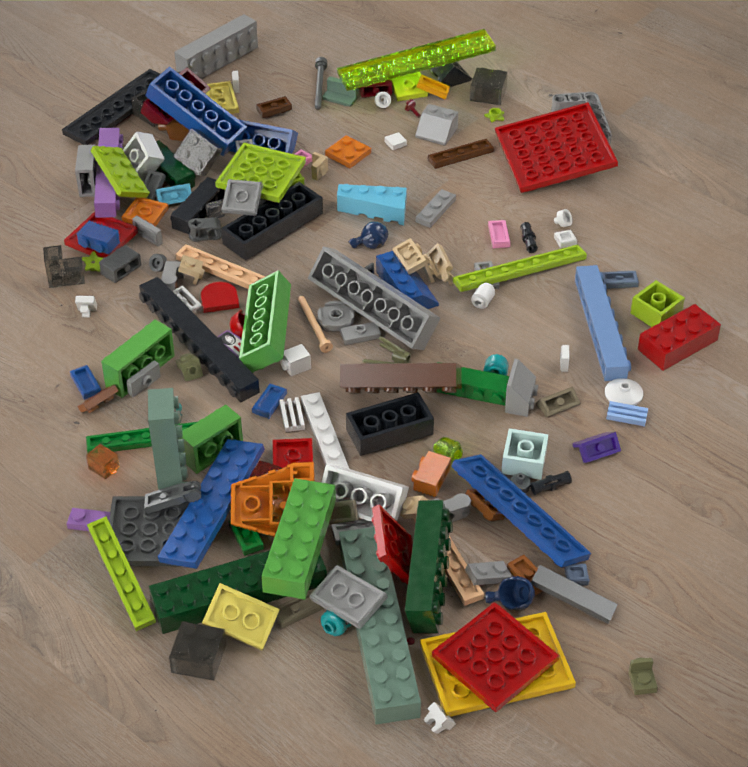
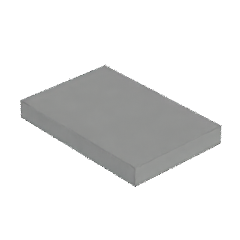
(348, 596)

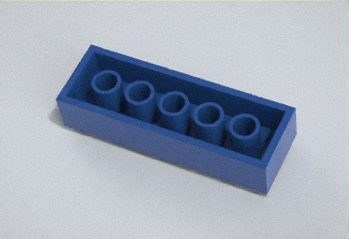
(195, 109)

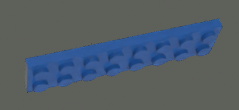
(521, 510)
(205, 516)

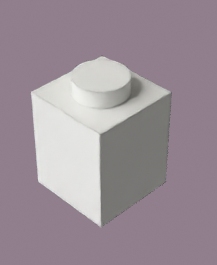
(296, 360)

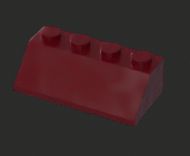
(158, 115)

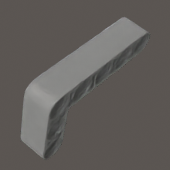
(566, 100)

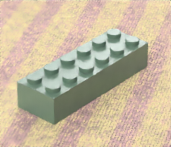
(166, 436)

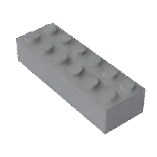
(218, 47)

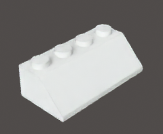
(366, 490)

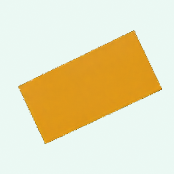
(433, 86)

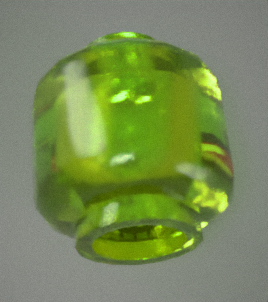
(449, 448)

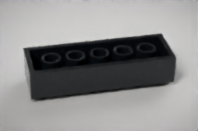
(272, 222)

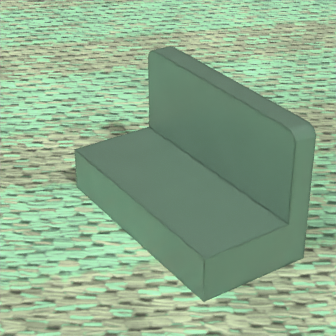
(337, 93)

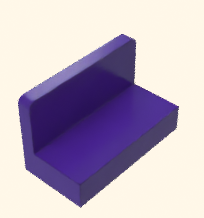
(598, 446)

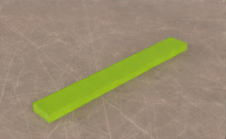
(519, 268)

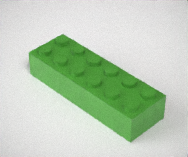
(265, 322)
(299, 539)

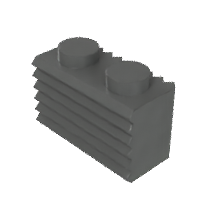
(120, 263)

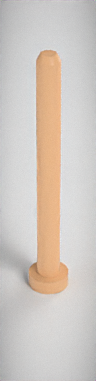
(325, 345)

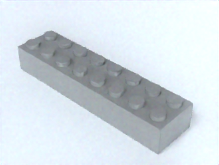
(374, 298)

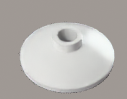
(624, 391)

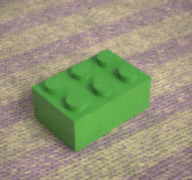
(208, 436)

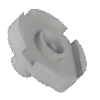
(331, 323)

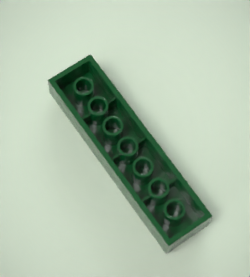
(191, 594)

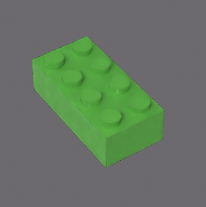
(149, 344)

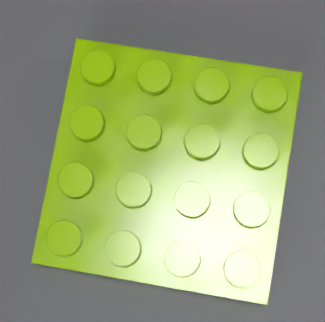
(264, 165)

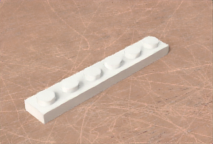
(323, 430)

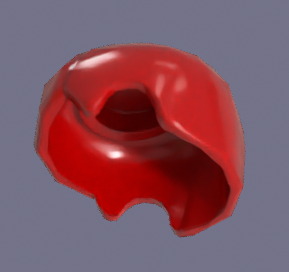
(236, 323)

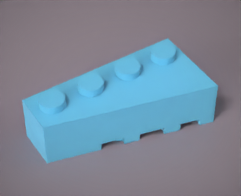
(373, 201)

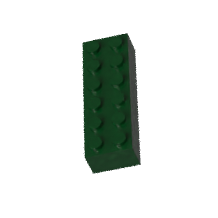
(428, 567)

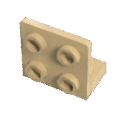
(412, 259)

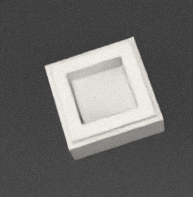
(235, 79)
(395, 141)
(565, 238)
(564, 358)

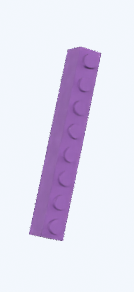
(106, 199)

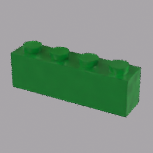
(482, 386)

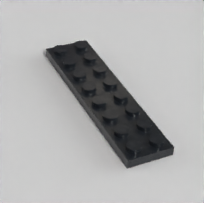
(109, 111)

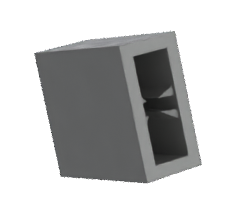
(86, 171)

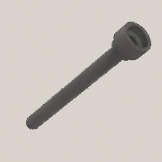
(321, 65)

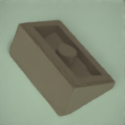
(558, 402)

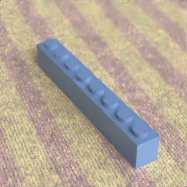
(601, 323)

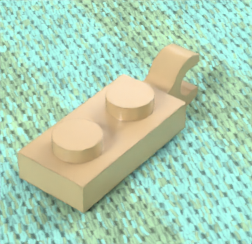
(440, 264)

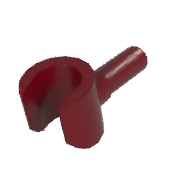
(410, 106)

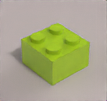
(656, 303)

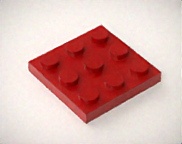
(125, 230)
(393, 543)

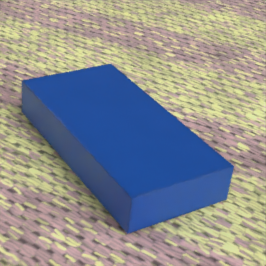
(85, 382)
(269, 401)

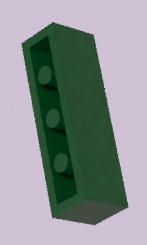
(174, 170)

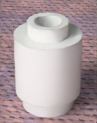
(483, 295)

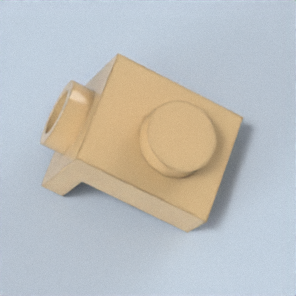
(319, 165)
(191, 267)
(409, 507)

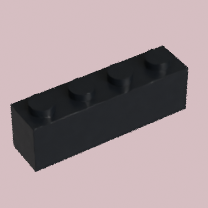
(195, 204)

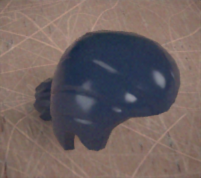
(371, 236)
(513, 592)

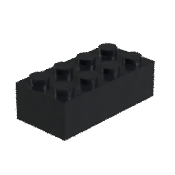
(389, 423)

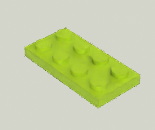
(120, 172)

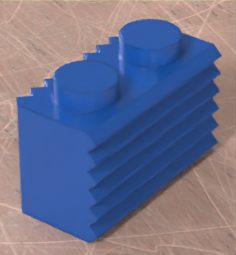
(98, 237)

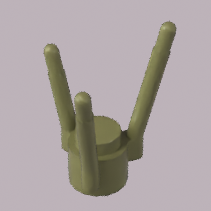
(399, 354)

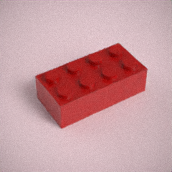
(679, 337)

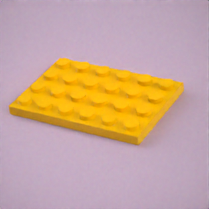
(458, 699)

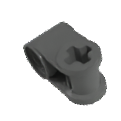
(206, 229)

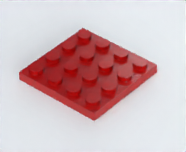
(495, 656)

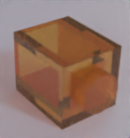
(103, 461)

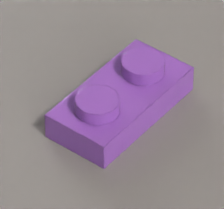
(80, 518)

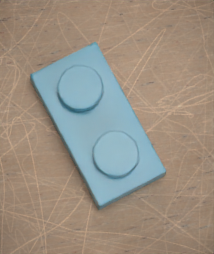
(173, 194)

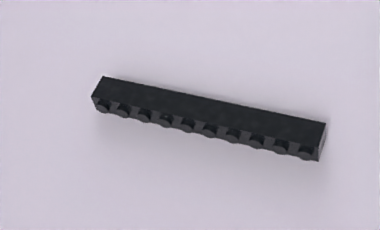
(199, 339)

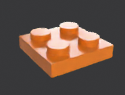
(348, 151)
(147, 209)

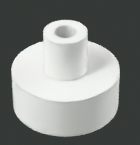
(386, 99)
(563, 218)

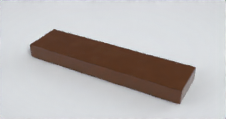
(460, 153)

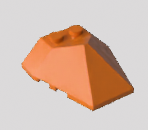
(260, 500)

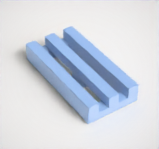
(616, 409)

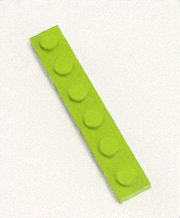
(121, 574)

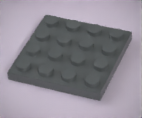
(141, 533)

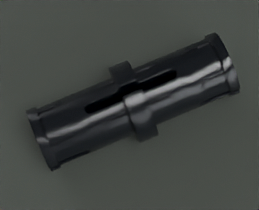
(528, 237)
(562, 479)

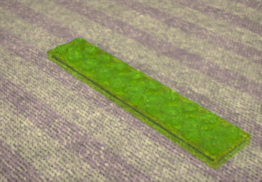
(415, 59)

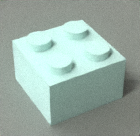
(524, 453)

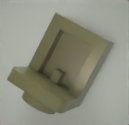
(190, 367)

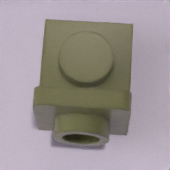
(642, 676)

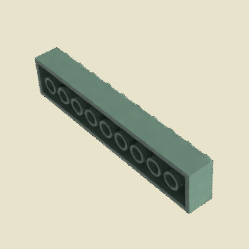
(382, 637)

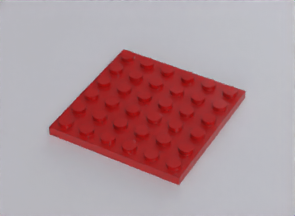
(555, 147)

